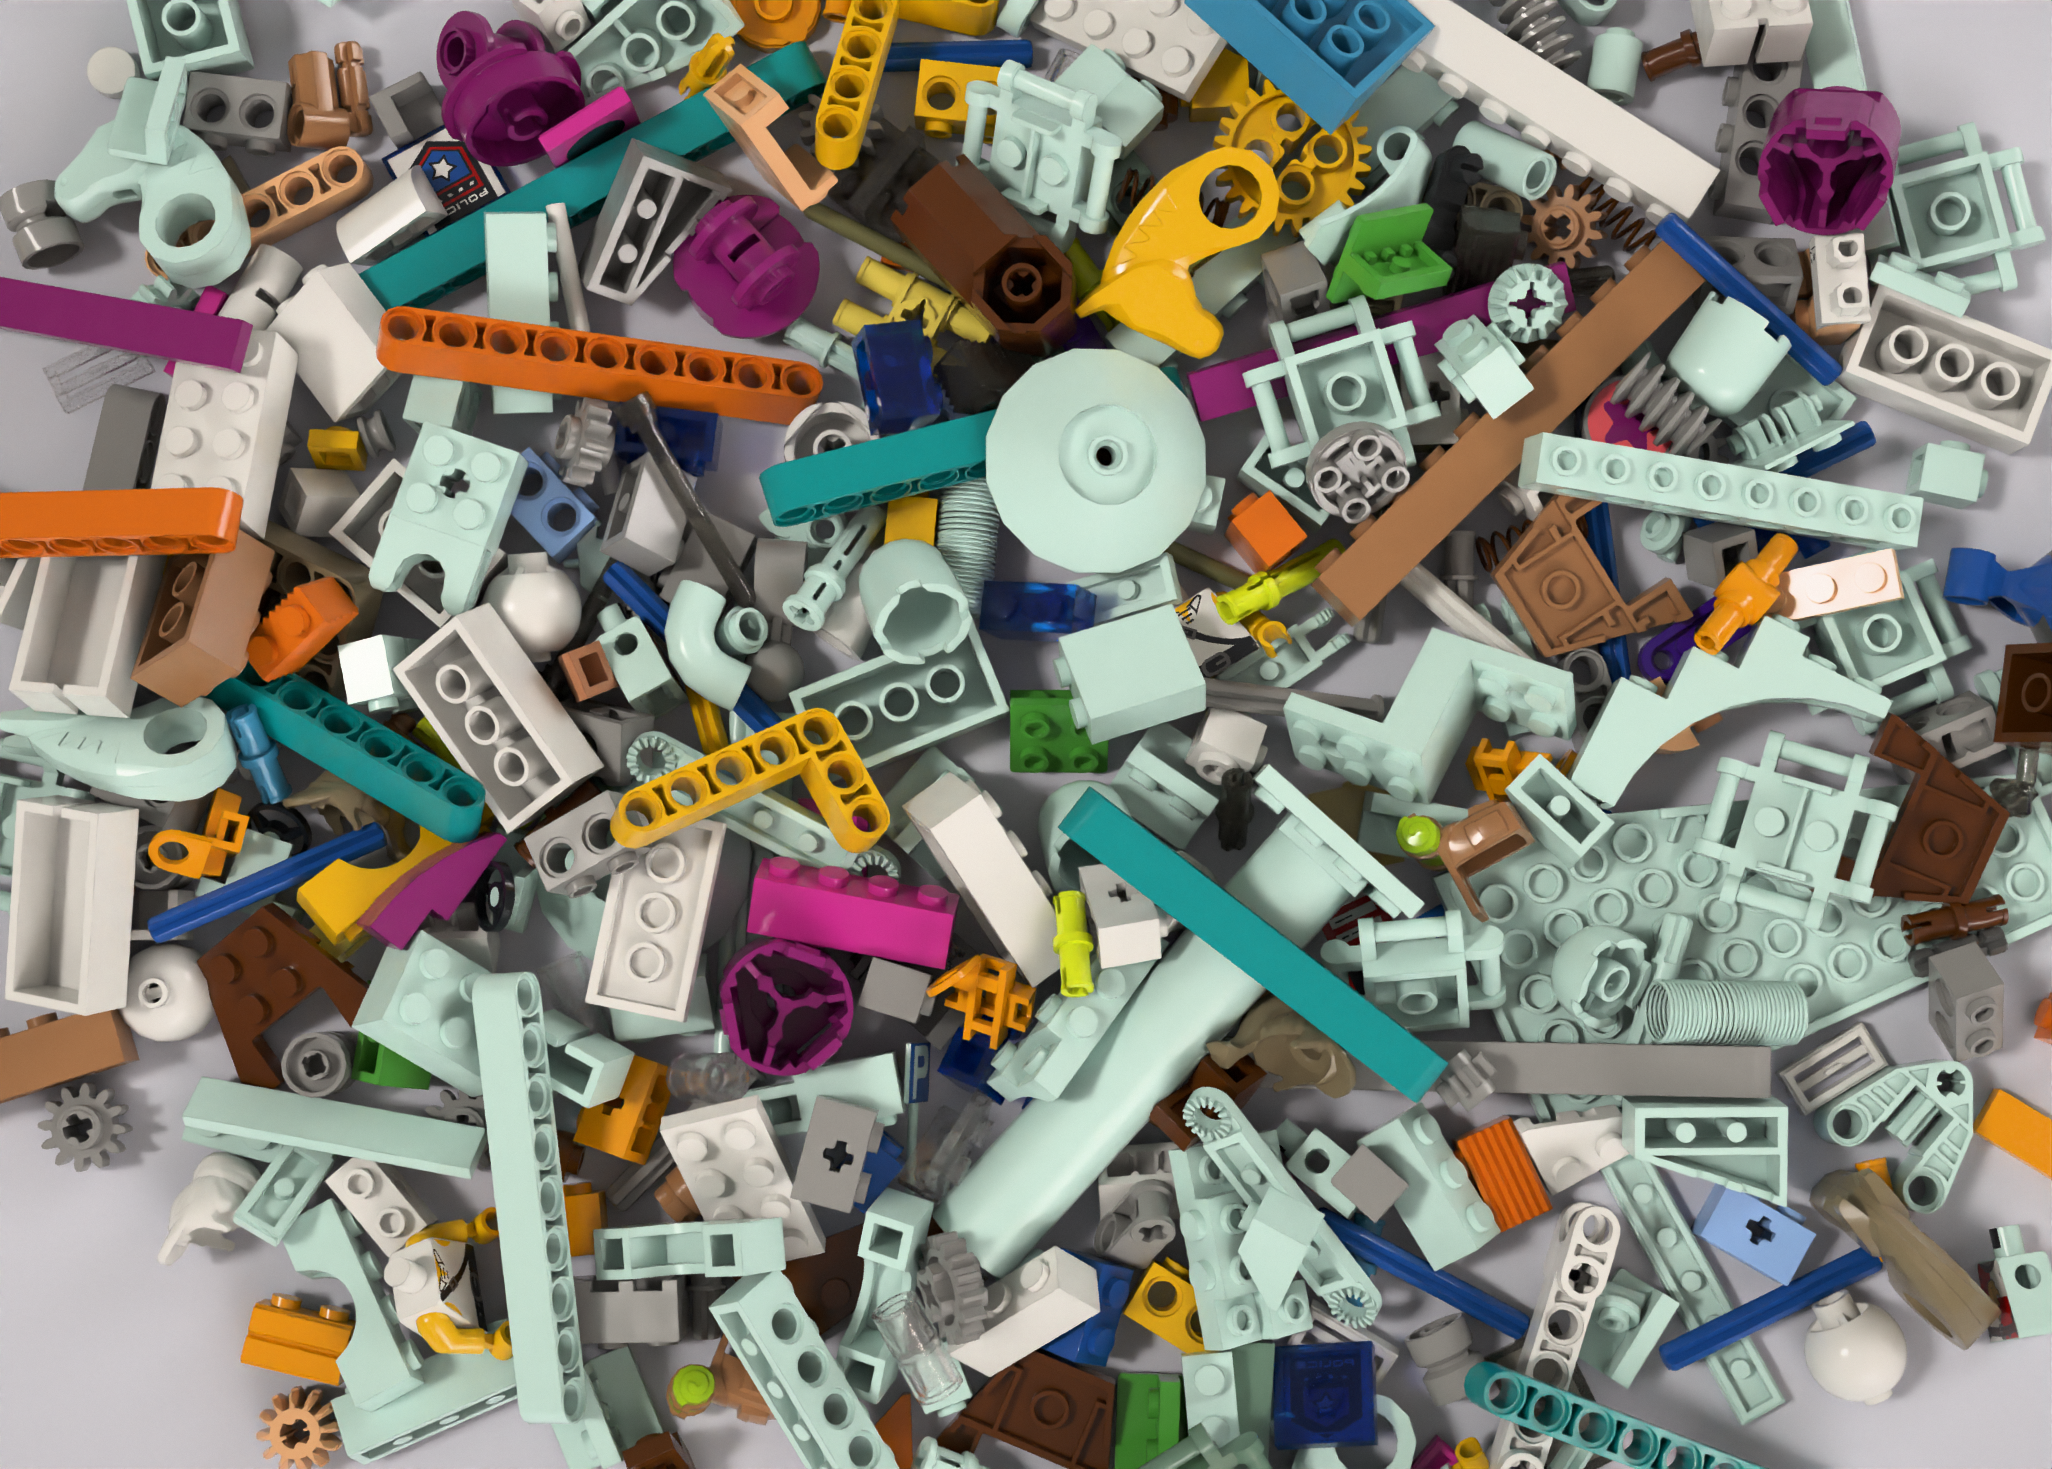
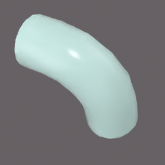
(694, 649)

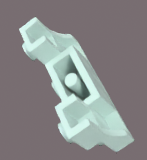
(1065, 1034)
(1224, 1291)

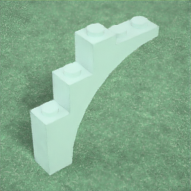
(1766, 671)

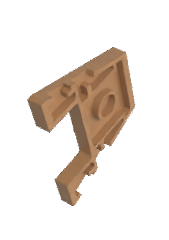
(1564, 590)

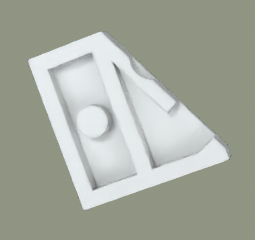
(1573, 1145)

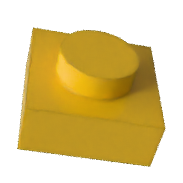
(337, 449)

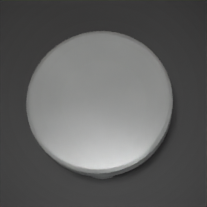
(1356, 470)

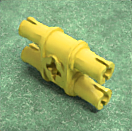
(908, 299)

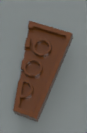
(832, 1280)

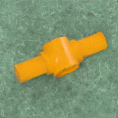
(1746, 593)

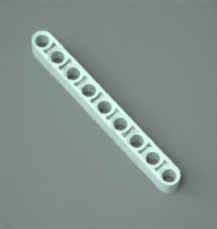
(529, 1198)

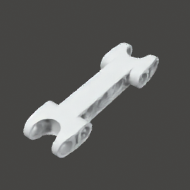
(1593, 1260)

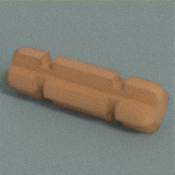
(353, 87)

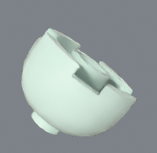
(1599, 974)

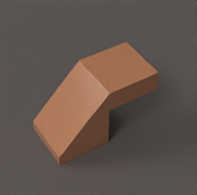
(587, 671)

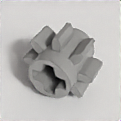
(1466, 1080)

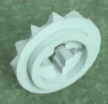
(1513, 286)

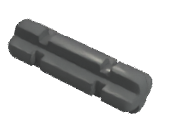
(1990, 940)

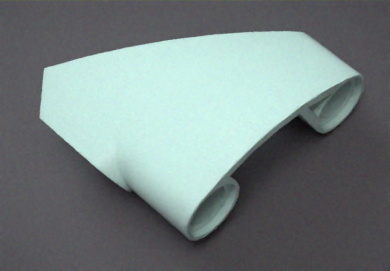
(1406, 185)

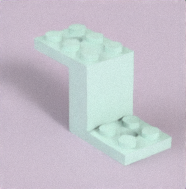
(1432, 716)

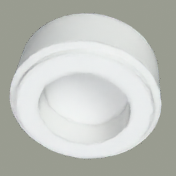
(110, 69)

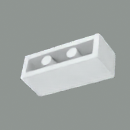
(1031, 1310)

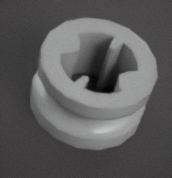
(376, 433)

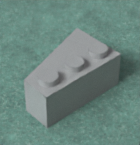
(645, 219)
(632, 1310)

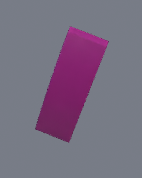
(429, 888)

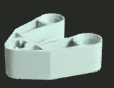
(1939, 1149)

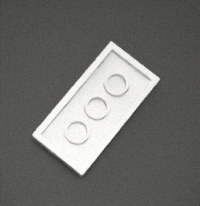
(1152, 37)
(657, 924)
(741, 1170)

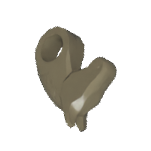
(1915, 1264)

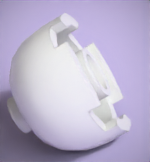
(175, 977)

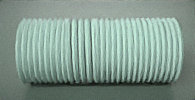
(965, 550)
(1726, 1012)

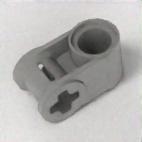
(1137, 1225)

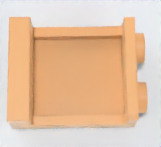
(746, 109)

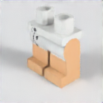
(1835, 287)

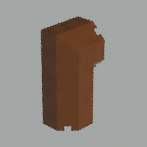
(991, 258)

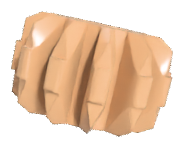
(280, 1433)

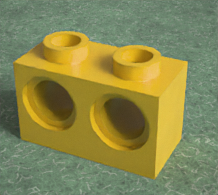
(950, 79)
(1170, 1321)

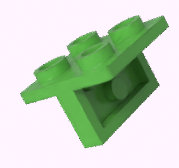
(1388, 256)
(1047, 738)
(1148, 1417)

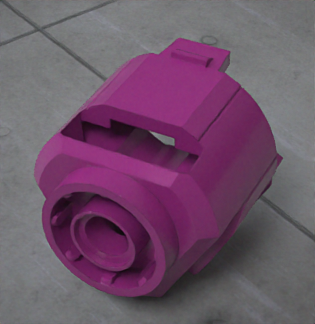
(1816, 171)
(770, 1037)

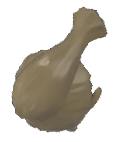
(338, 798)
(1288, 1048)

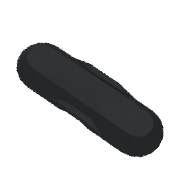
(1446, 192)

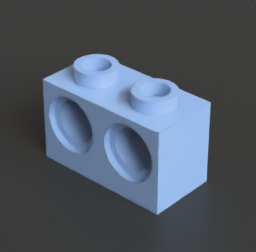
(538, 511)

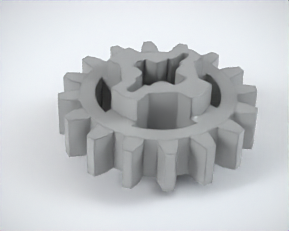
(952, 1288)

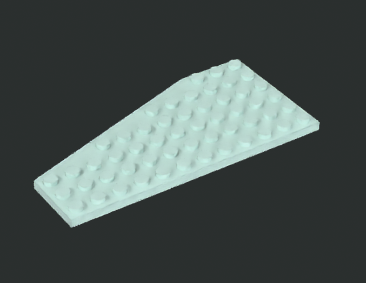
(1648, 869)

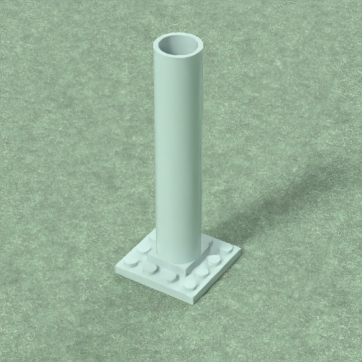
(1159, 1035)

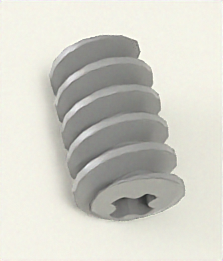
(1536, 30)
(1663, 408)

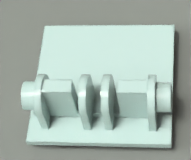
(1799, 430)

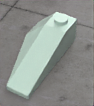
(648, 41)

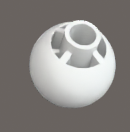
(536, 604)
(1854, 1349)

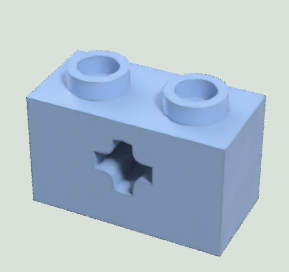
(1778, 1248)

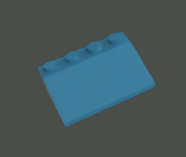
(1320, 51)

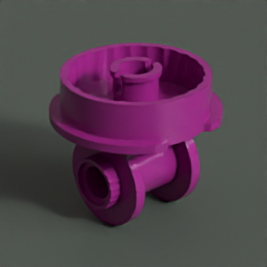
(503, 88)
(747, 268)

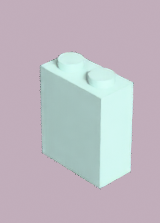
(1130, 674)

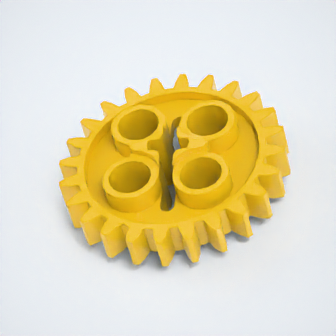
(1324, 183)

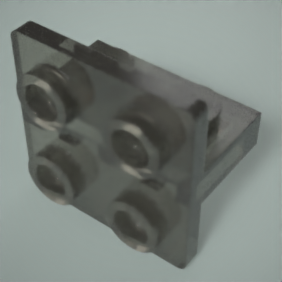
(882, 180)

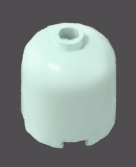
(1724, 356)
(913, 601)
(1060, 852)

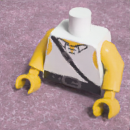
(1219, 644)
(441, 1291)

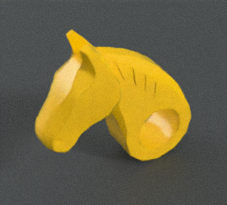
(1148, 265)

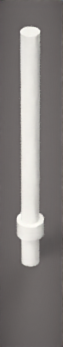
(576, 309)

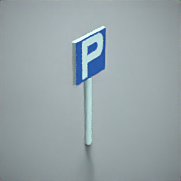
(915, 1089)

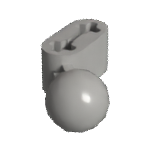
(777, 574)

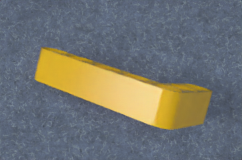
(869, 36)
(755, 775)

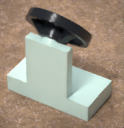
(263, 850)
(507, 886)

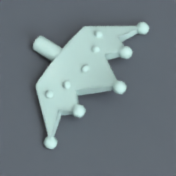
(590, 559)

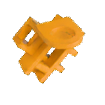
(1486, 763)
(207, 851)
(1001, 997)

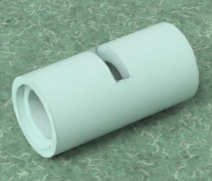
(1509, 160)

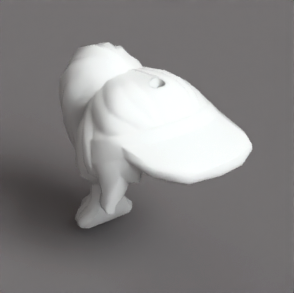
(208, 1205)

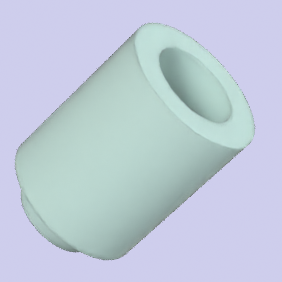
(1615, 65)

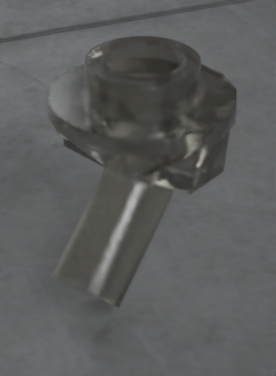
(2018, 793)

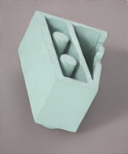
(1714, 1139)

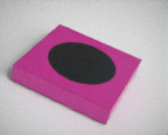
(590, 127)

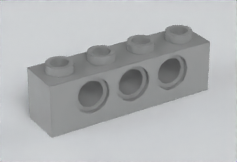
(1733, 188)

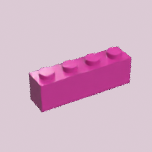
(853, 912)

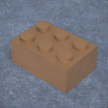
(203, 620)

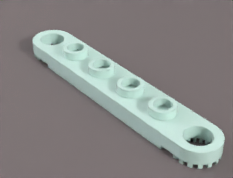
(765, 817)
(1251, 1171)

